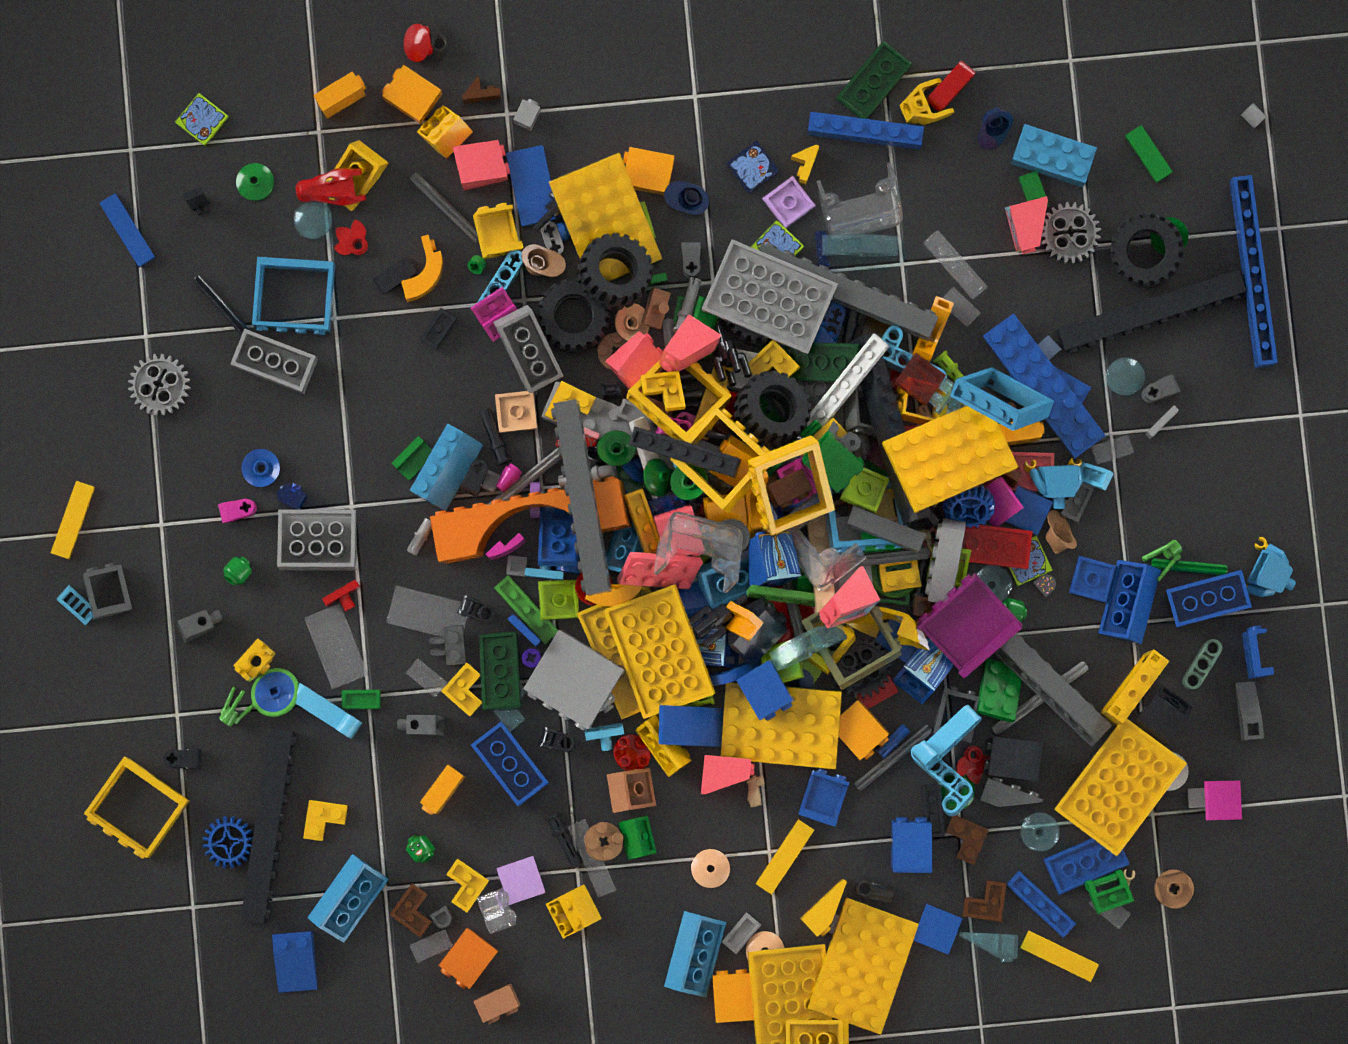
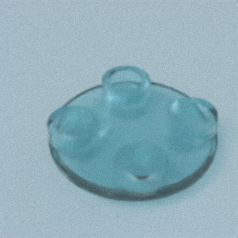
(313, 220)
(1125, 376)

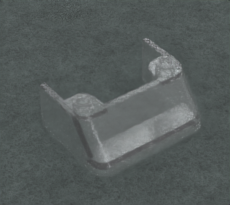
(863, 213)
(702, 537)
(829, 565)

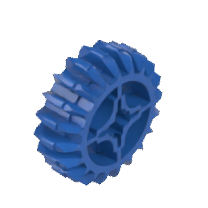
(969, 507)
(227, 833)

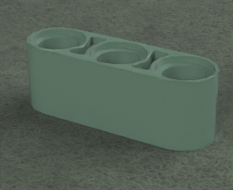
(1195, 671)

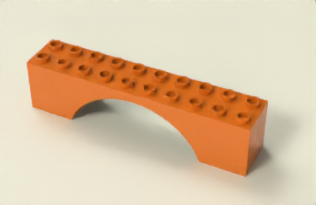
(466, 531)

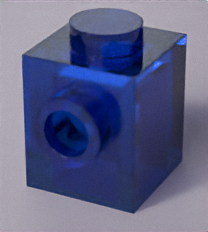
(292, 496)

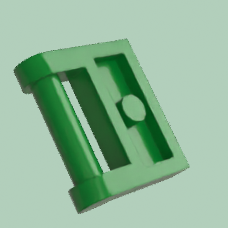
(1112, 897)

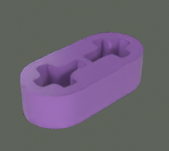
(535, 487)

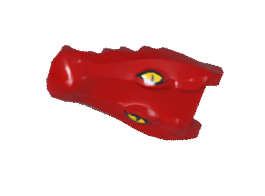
(332, 187)

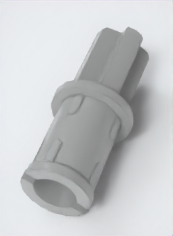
(420, 537)

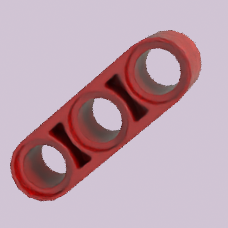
(951, 86)

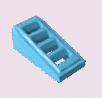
(65, 593)

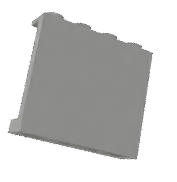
(573, 679)

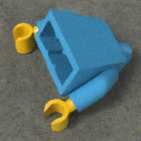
(1056, 481)
(1270, 572)

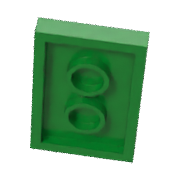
(998, 691)

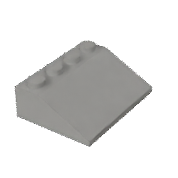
(317, 540)

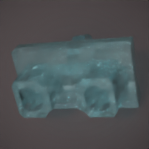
(940, 401)

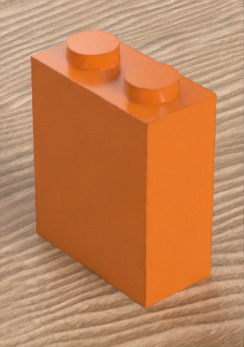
(468, 959)

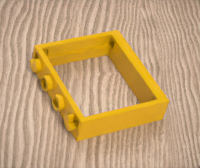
(661, 419)
(780, 455)
(746, 483)
(1134, 687)
(111, 830)

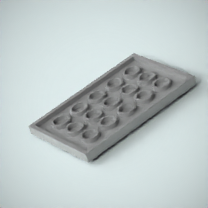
(769, 297)

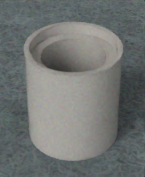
(1253, 115)

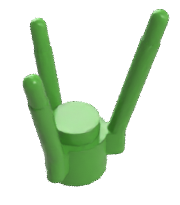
(1170, 550)
(228, 714)

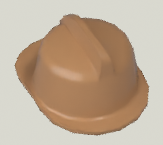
(542, 261)
(1059, 534)

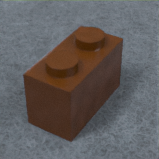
(788, 489)

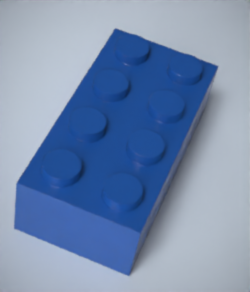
(1209, 598)
(509, 764)

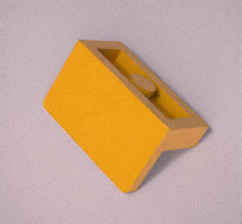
(744, 621)

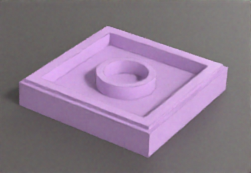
(789, 202)
(521, 880)

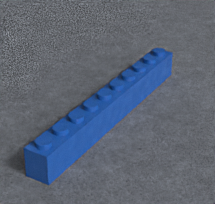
(1253, 271)

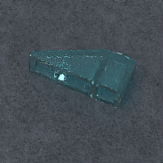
(999, 945)

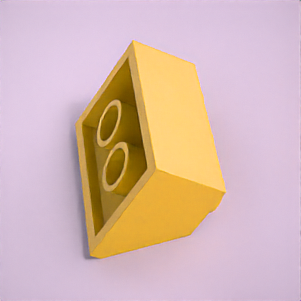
(669, 757)

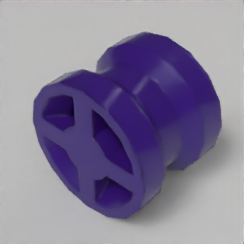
(532, 660)

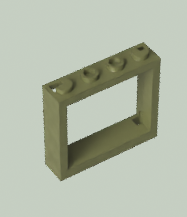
(885, 628)

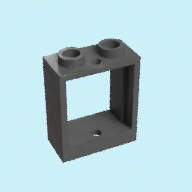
(852, 419)
(111, 610)
(954, 691)

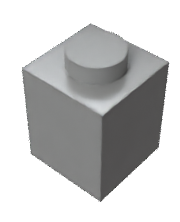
(527, 114)

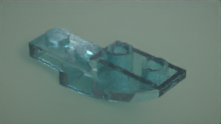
(860, 245)
(805, 645)

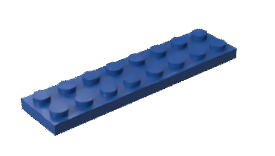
(1032, 368)

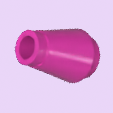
(508, 477)

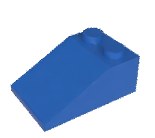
(295, 961)

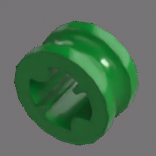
(481, 264)

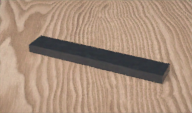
(685, 452)

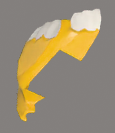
(907, 631)

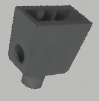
(191, 629)
(428, 725)

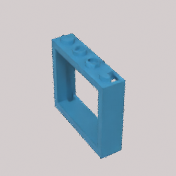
(293, 264)
(969, 392)
(842, 546)

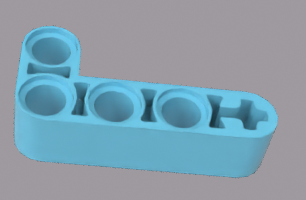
(497, 282)
(895, 352)
(327, 711)
(946, 738)
(954, 787)

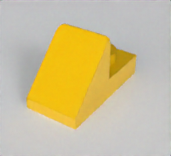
(807, 158)

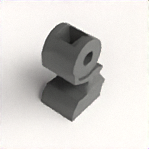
(850, 440)

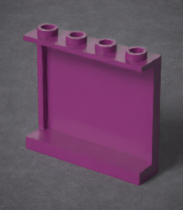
(969, 624)

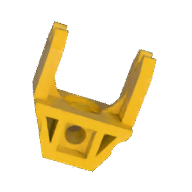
(917, 109)
(244, 664)

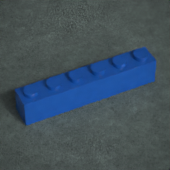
(865, 130)

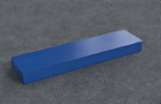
(127, 230)
(1041, 904)

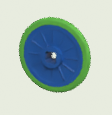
(279, 703)

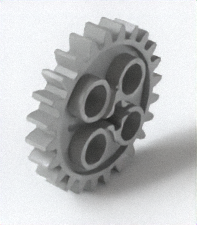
(1072, 249)
(143, 379)

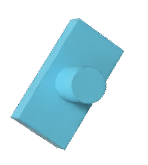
(1096, 476)
(544, 572)
(605, 733)

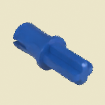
(893, 741)

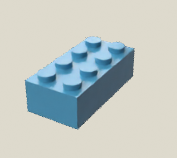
(1053, 155)

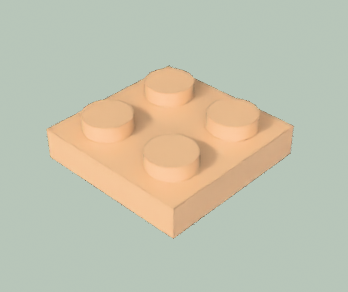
(515, 411)

